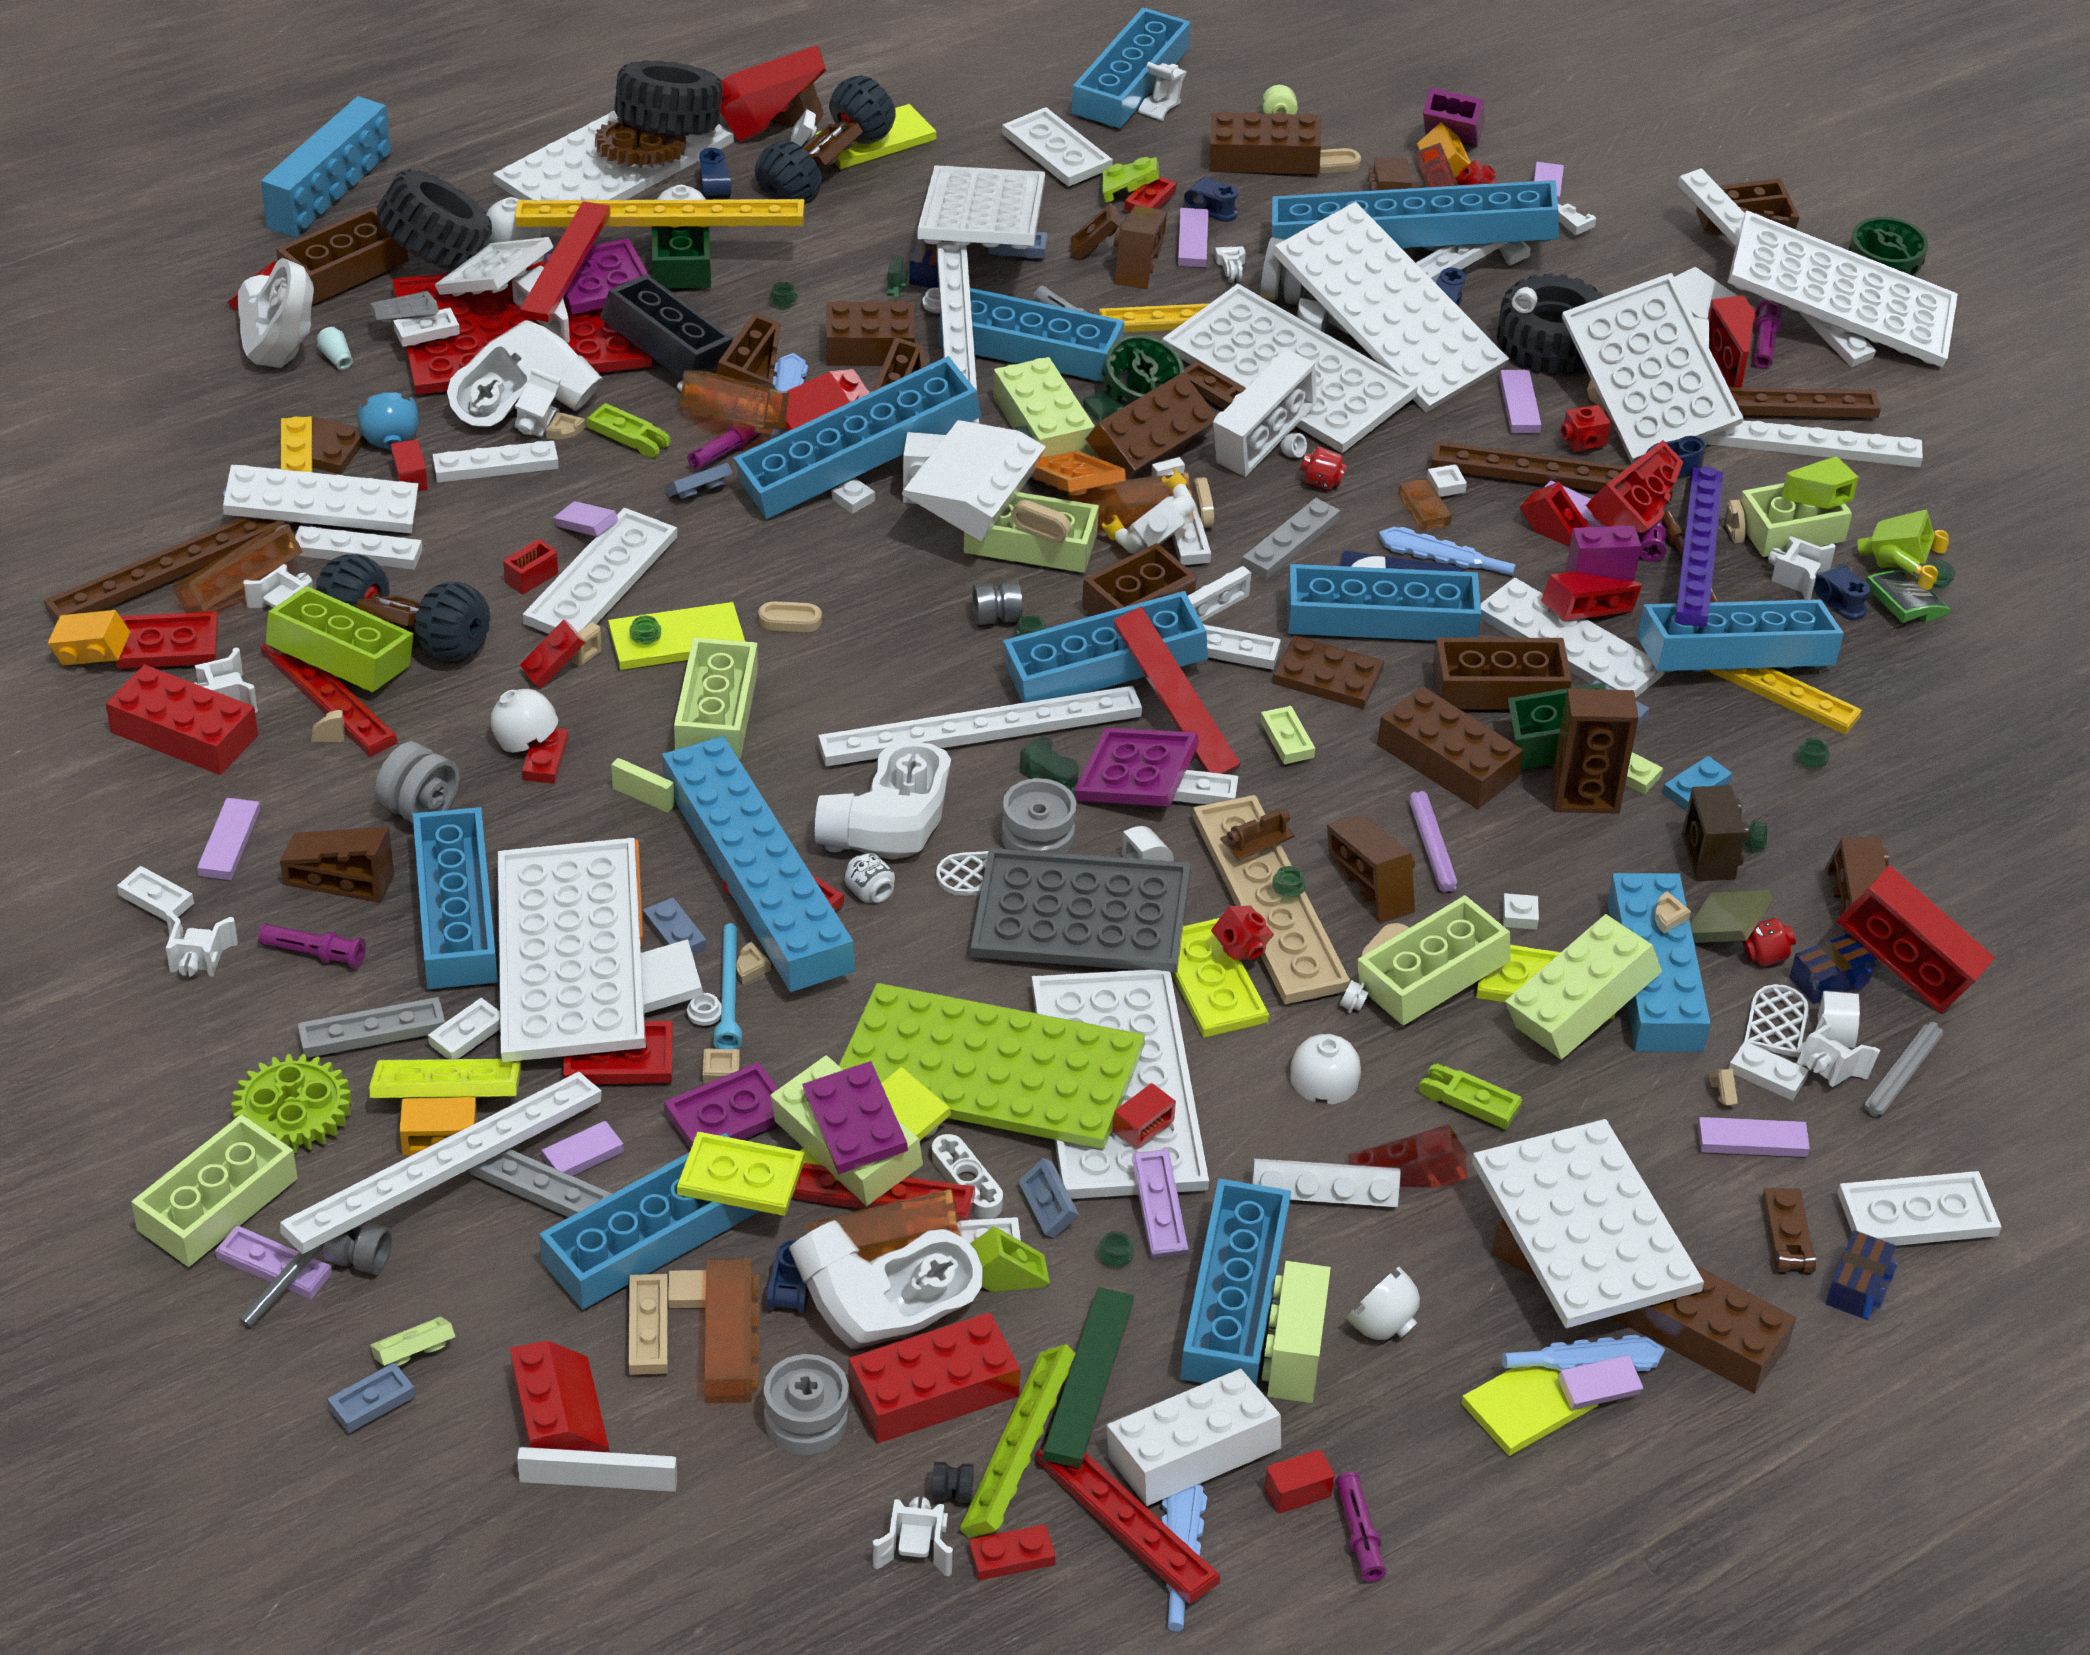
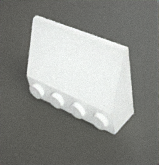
(975, 475)

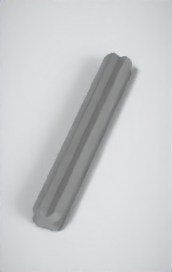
(1903, 1069)

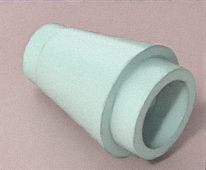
(334, 347)

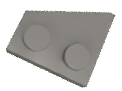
(404, 306)

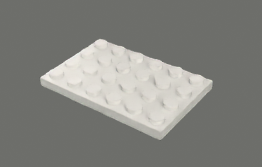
(1651, 366)
(1587, 1223)

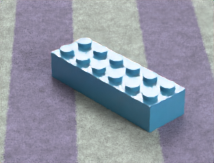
(1120, 76)
(325, 166)
(1030, 330)
(1382, 602)
(1742, 636)
(1091, 653)
(454, 898)
(1673, 1007)
(632, 1234)
(1235, 1281)

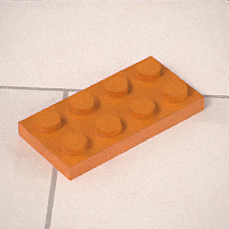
(1077, 472)

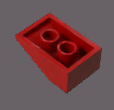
(1730, 336)
(822, 396)

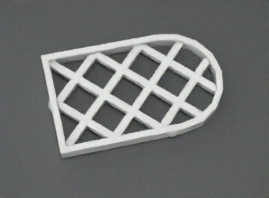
(966, 857)
(1776, 1047)

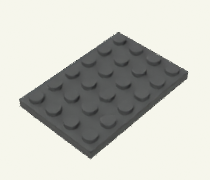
(1081, 910)

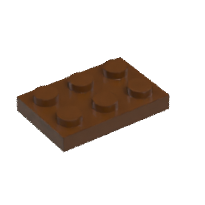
(1328, 672)

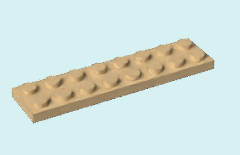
(1300, 951)

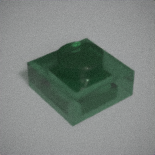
(896, 276)

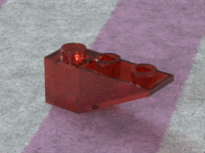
(1435, 167)
(1423, 1158)

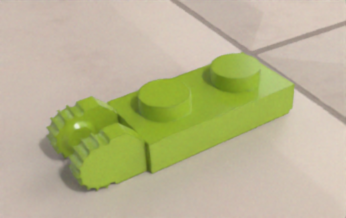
(628, 430)
(1471, 1095)

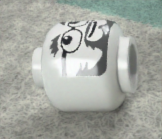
(869, 878)

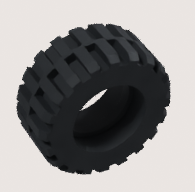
(668, 97)
(433, 219)
(1541, 337)

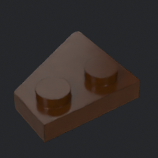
(334, 444)

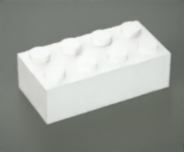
(1265, 412)
(1194, 1436)

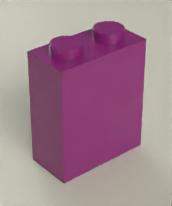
(1457, 111)
(1605, 551)

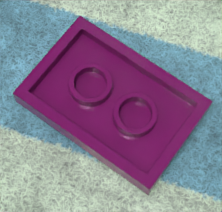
(729, 1105)
(855, 1117)

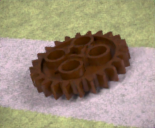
(637, 146)

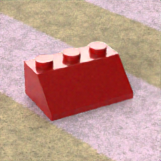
(557, 1398)

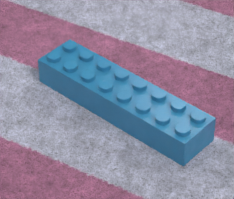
(855, 437)

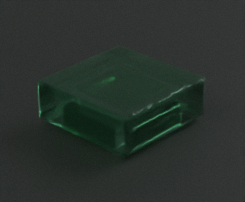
(1102, 405)

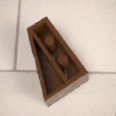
(1762, 198)
(1376, 863)

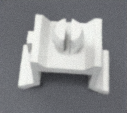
(1165, 92)
(534, 403)
(1800, 564)
(274, 588)
(225, 678)
(199, 947)
(1834, 1059)
(916, 1531)

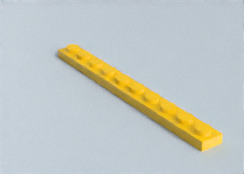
(667, 212)

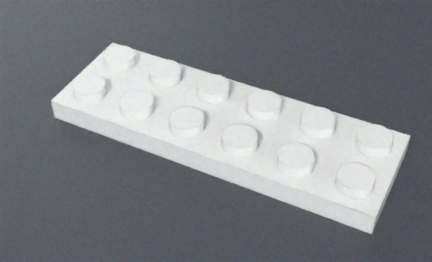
(320, 498)
(601, 573)
(1589, 648)

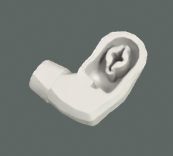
(275, 313)
(499, 373)
(897, 811)
(892, 1293)

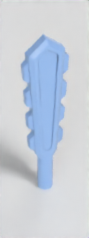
(789, 374)
(1426, 546)
(1642, 1351)
(1184, 1520)

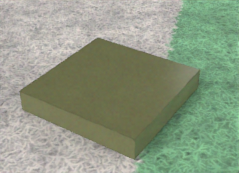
(1730, 915)

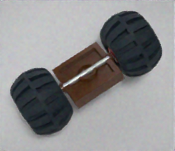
(860, 114)
(448, 620)

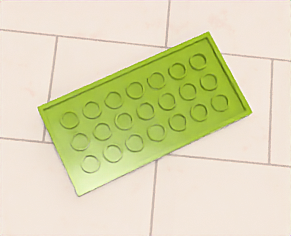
(1000, 1062)

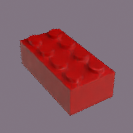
(182, 719)
(1915, 939)
(933, 1377)

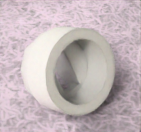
(1527, 300)
(1294, 445)

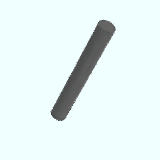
(278, 1286)

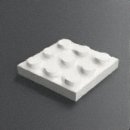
(494, 266)

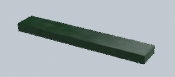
(1088, 1378)

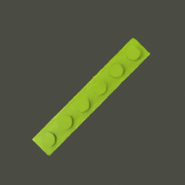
(1017, 1442)

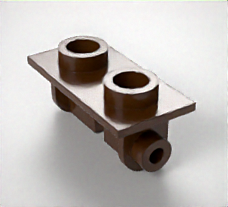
(1258, 836)

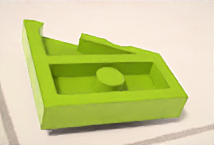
(1130, 176)

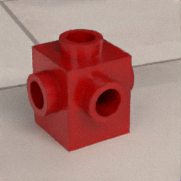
(1476, 174)
(1585, 428)
(1242, 932)

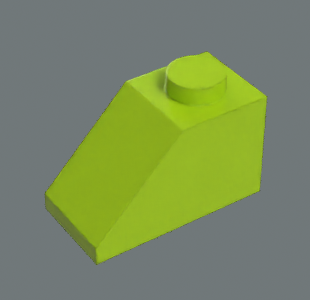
(1009, 1262)

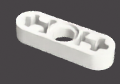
(967, 1162)

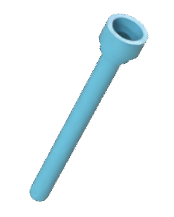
(728, 1033)

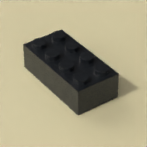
(665, 326)

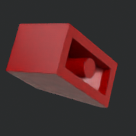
(1553, 513)

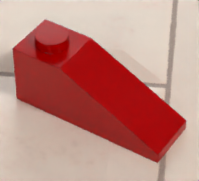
(1588, 595)

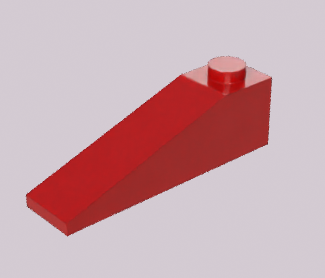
(762, 91)

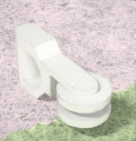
(1231, 259)

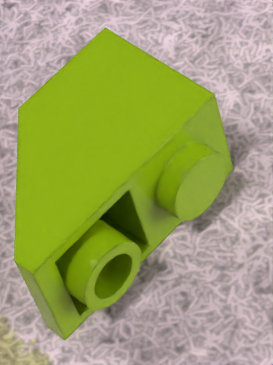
(1821, 484)

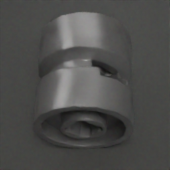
(996, 603)
(363, 1246)

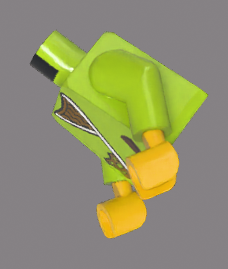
(1906, 544)

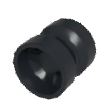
(952, 1482)

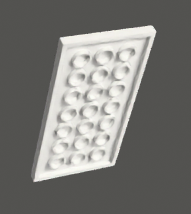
(577, 172)
(982, 206)
(1843, 289)
(1390, 305)
(1245, 332)
(570, 950)
(1145, 1005)

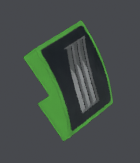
(1905, 598)

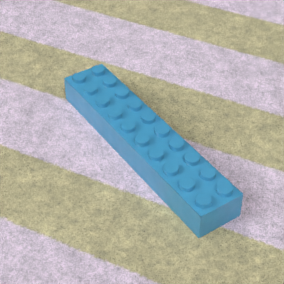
(1436, 214)
(759, 864)

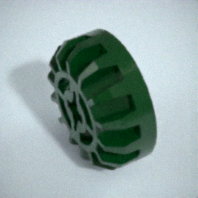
(1890, 243)
(1147, 363)

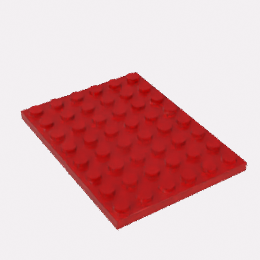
(490, 315)

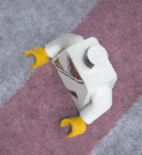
(1159, 522)

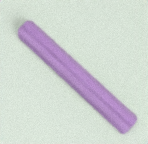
(1433, 842)

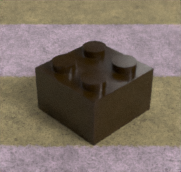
(1714, 833)

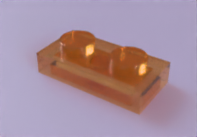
(1425, 504)

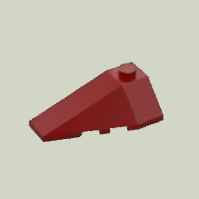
(1639, 491)

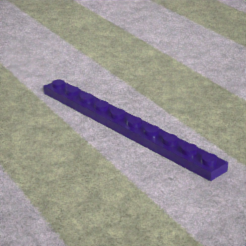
(1699, 547)

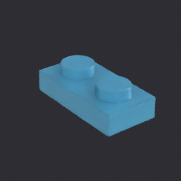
(1704, 773)

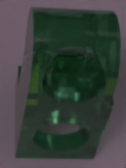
(1042, 762)

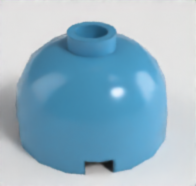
(388, 419)

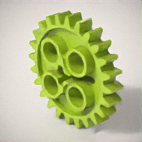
(294, 1100)

